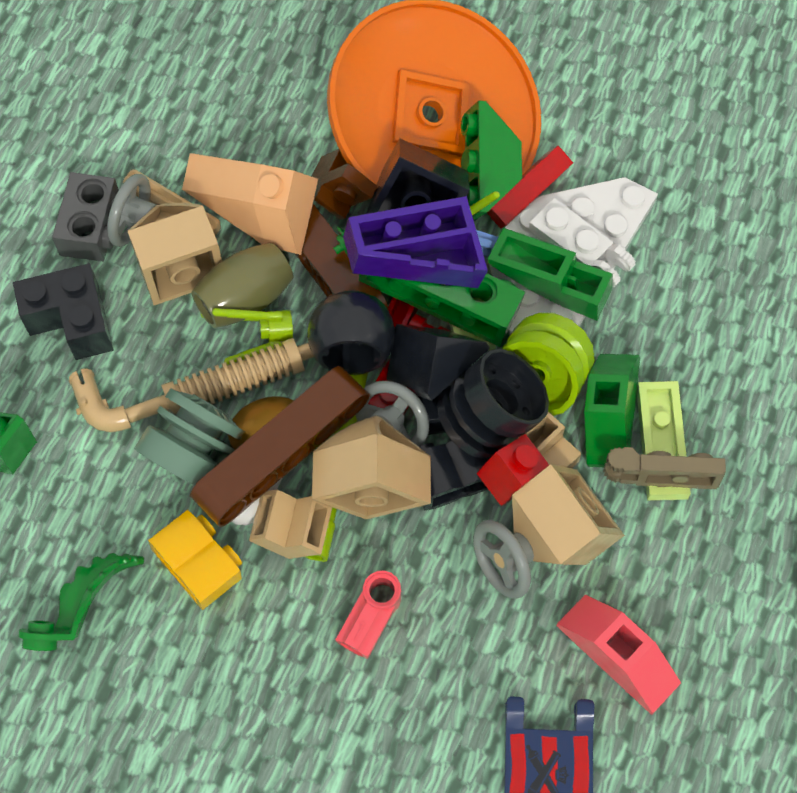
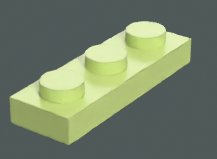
(662, 429)

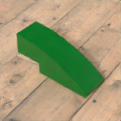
(552, 273)

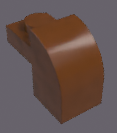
(340, 185)

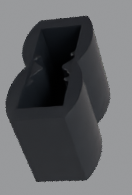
(452, 474)

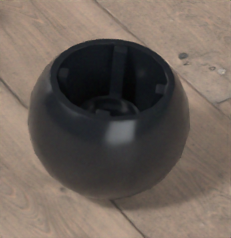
(351, 332)

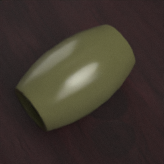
(243, 282)

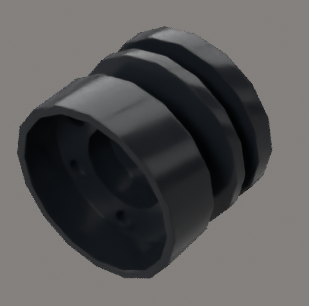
(492, 403)

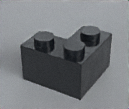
(66, 301)

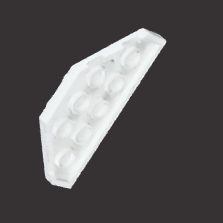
(609, 206)

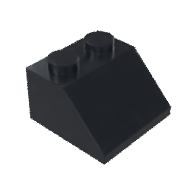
(416, 179)

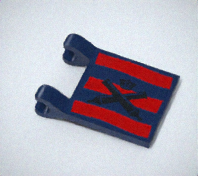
(548, 758)

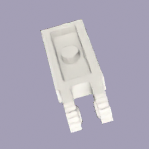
(567, 230)

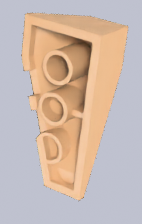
(256, 198)

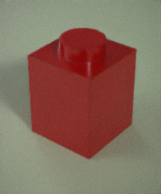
(512, 468)

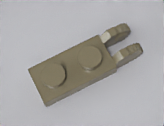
(664, 470)

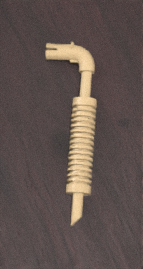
(206, 386)

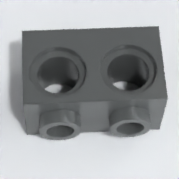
(80, 216)

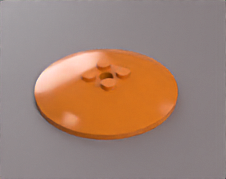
(419, 58)

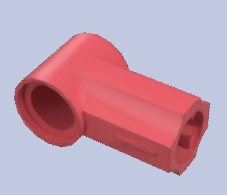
(369, 617)

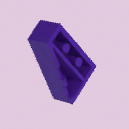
(418, 244)

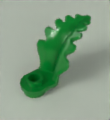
(75, 602)

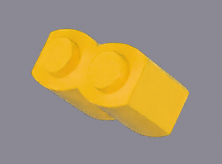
(196, 558)

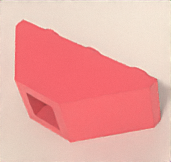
(621, 651)

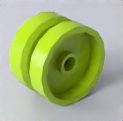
(557, 352)

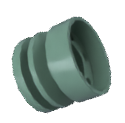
(189, 438)

